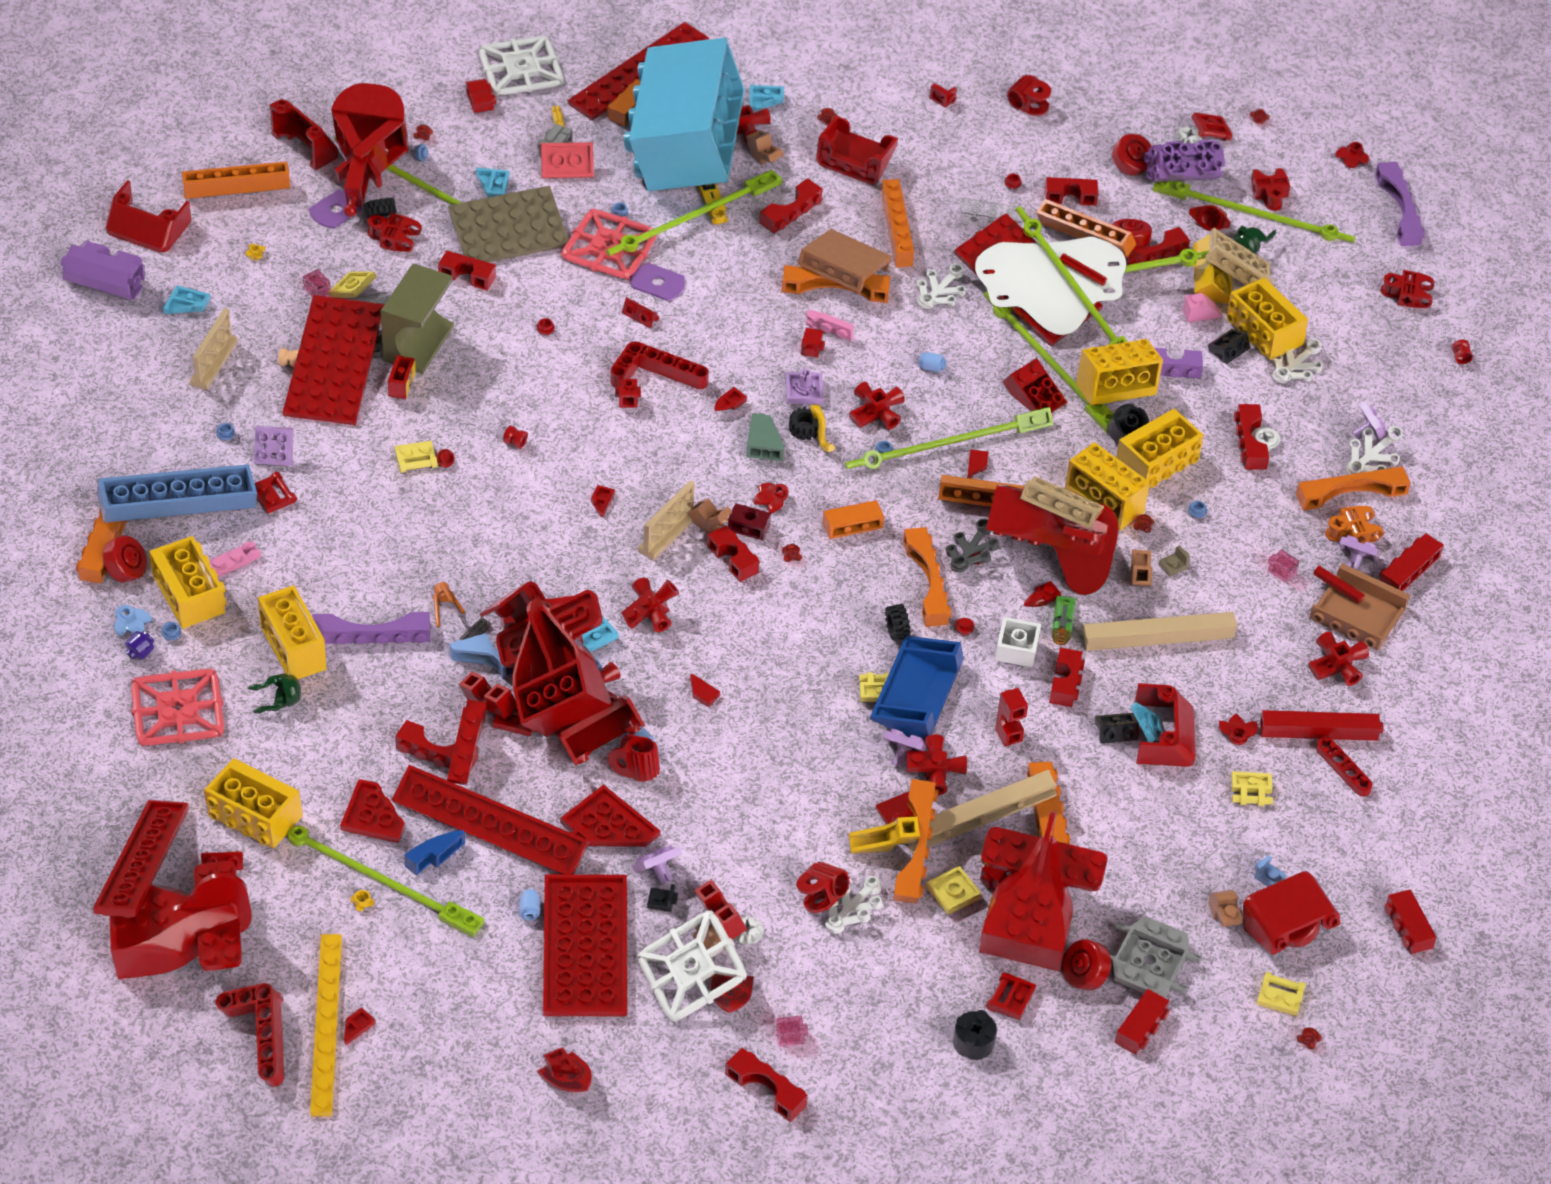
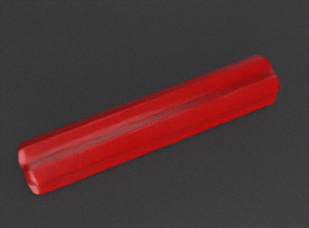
(1083, 269)
(1339, 584)

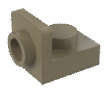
(1176, 562)

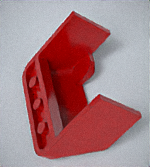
(144, 228)
(516, 602)
(600, 729)
(1175, 746)

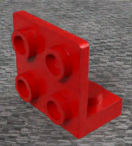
(894, 808)

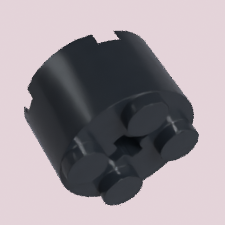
(1125, 421)
(975, 1035)

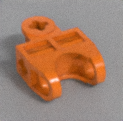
(1354, 524)

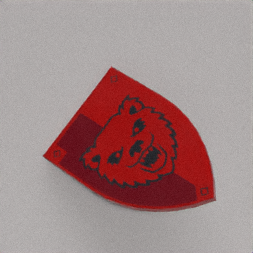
(734, 998)
(568, 1081)

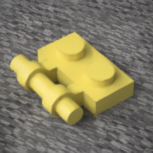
(871, 686)
(1251, 783)

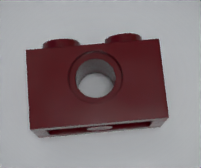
(749, 521)

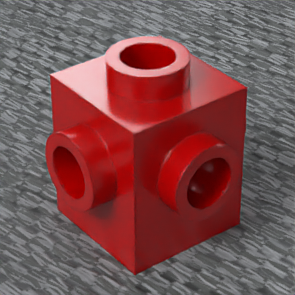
(628, 393)

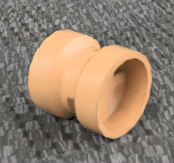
(287, 357)

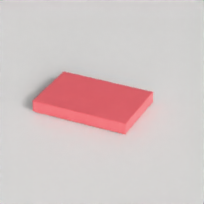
(567, 160)

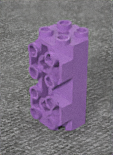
(1185, 161)
(97, 268)

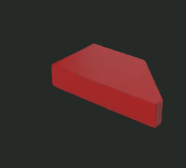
(977, 462)
(602, 498)
(703, 691)
(357, 1024)
(560, 1061)

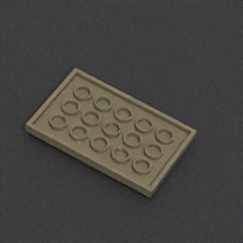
(509, 225)

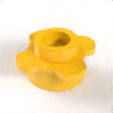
(718, 216)
(255, 251)
(362, 895)

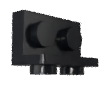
(1230, 345)
(1117, 727)

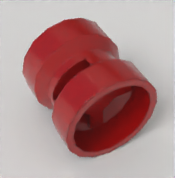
(1462, 351)
(515, 437)

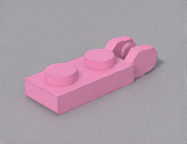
(830, 324)
(235, 558)

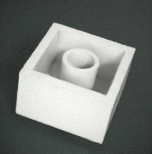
(1018, 642)

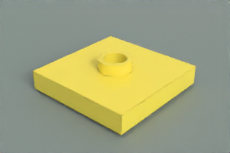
(352, 284)
(953, 890)

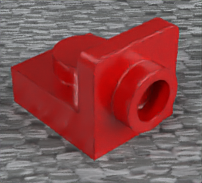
(942, 96)

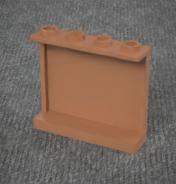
(843, 259)
(1367, 621)

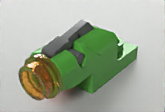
(1063, 620)

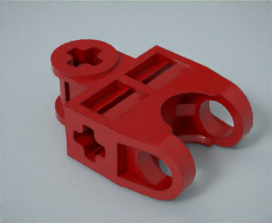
(1270, 188)
(393, 231)
(1412, 289)

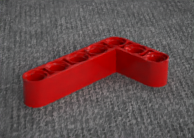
(659, 362)
(264, 1026)

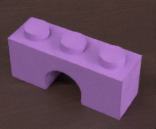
(1188, 366)

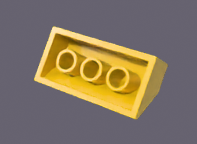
(1209, 278)

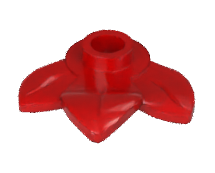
(1353, 154)
(771, 497)
(1239, 728)

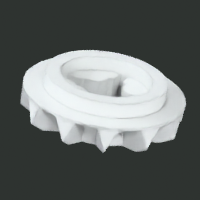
(1182, 133)
(1269, 434)
(755, 933)

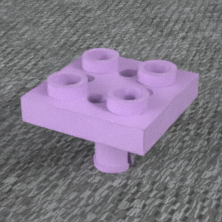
(804, 383)
(1372, 422)
(281, 438)
(1358, 550)
(904, 744)
(657, 862)

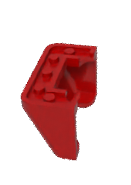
(291, 123)
(852, 153)
(1286, 908)

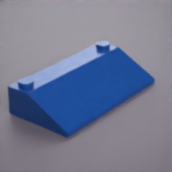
(918, 685)

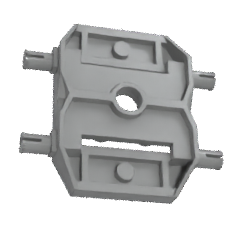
(1130, 965)

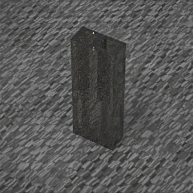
(478, 628)

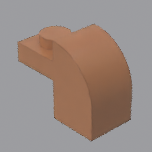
(761, 147)
(707, 516)
(1141, 568)
(1225, 907)

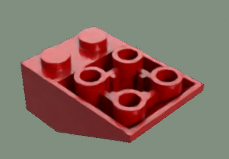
(1034, 387)

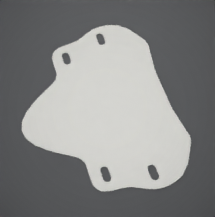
(1039, 287)

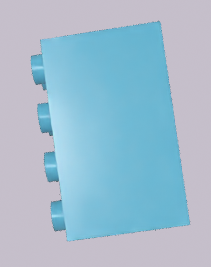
(685, 114)

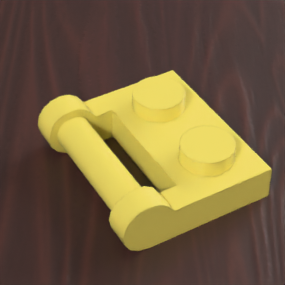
(415, 456)
(1281, 999)

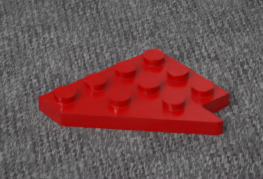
(609, 821)

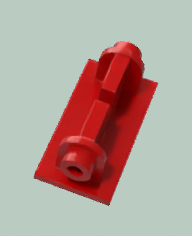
(639, 312)
(235, 857)

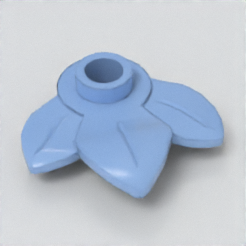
(132, 622)

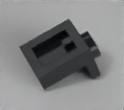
(662, 899)

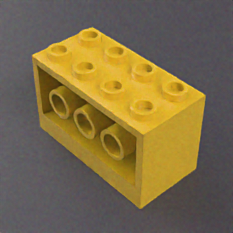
(1268, 318)
(1119, 372)
(1161, 447)
(1108, 481)
(188, 581)
(292, 632)
(253, 803)

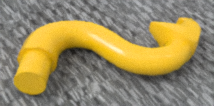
(817, 413)

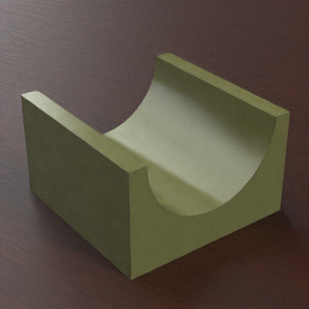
(409, 317)

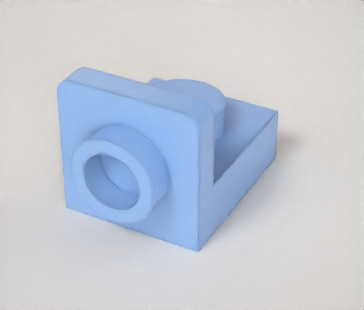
(1268, 873)

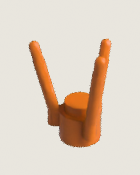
(444, 594)

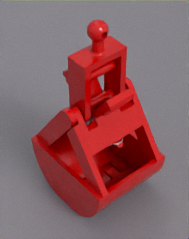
(372, 122)

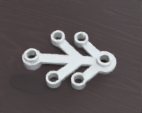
(928, 300)
(1284, 374)
(1370, 453)
(837, 922)

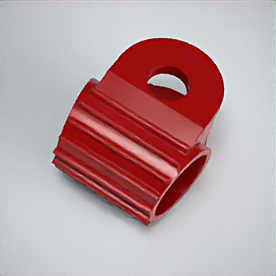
(1022, 95)
(640, 765)
(831, 884)

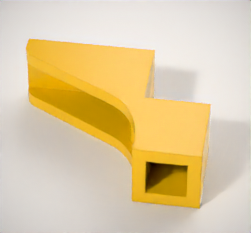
(883, 838)

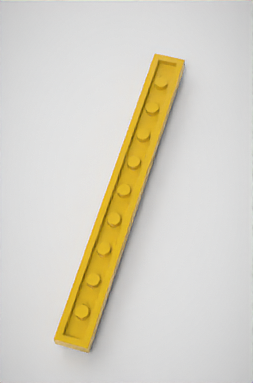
(326, 1025)

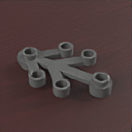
(961, 562)

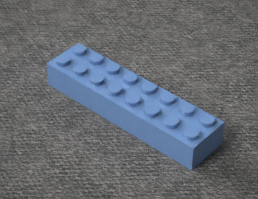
(176, 493)

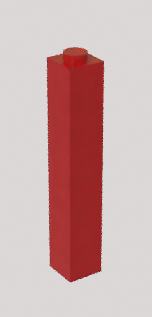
(1320, 724)

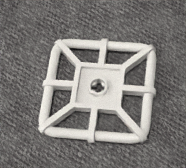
(529, 68)
(702, 970)

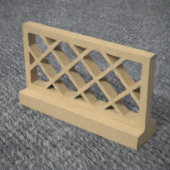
(1231, 262)
(213, 351)
(1061, 502)
(668, 522)

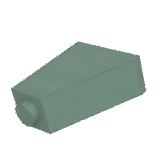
(764, 439)

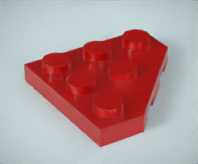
(372, 813)

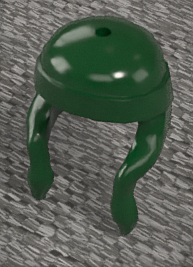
(1252, 237)
(286, 695)

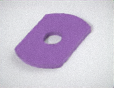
(321, 211)
(672, 286)

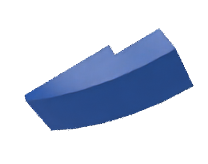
(434, 851)

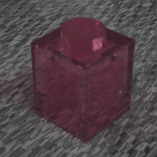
(316, 283)
(1283, 565)
(791, 1030)

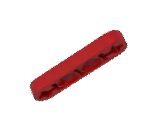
(1341, 768)

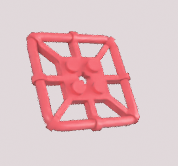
(599, 243)
(170, 716)

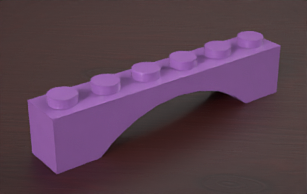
(1391, 179)
(409, 628)

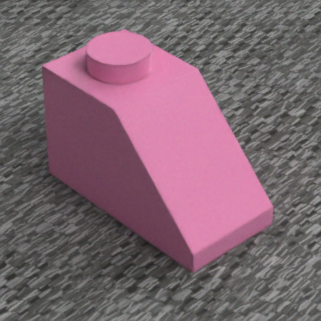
(1199, 308)

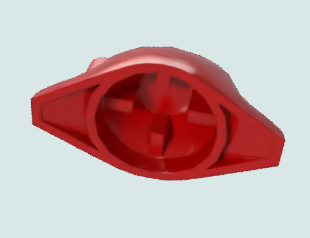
(1210, 217)

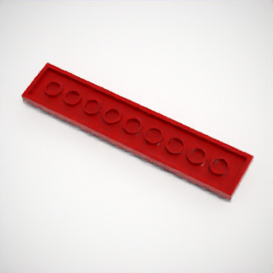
(597, 96)
(490, 821)
(141, 859)

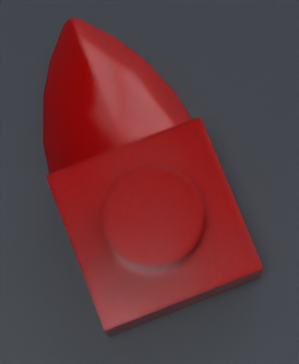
(730, 400)
(1043, 595)

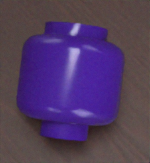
(139, 645)

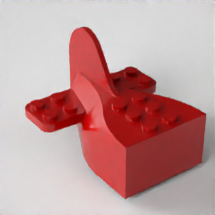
(1082, 551)
(553, 669)
(1032, 905)
(181, 926)

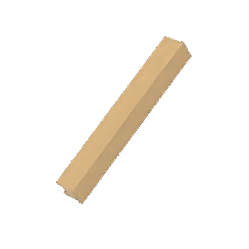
(1159, 631)
(990, 808)

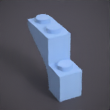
(479, 651)

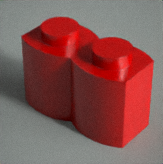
(480, 95)

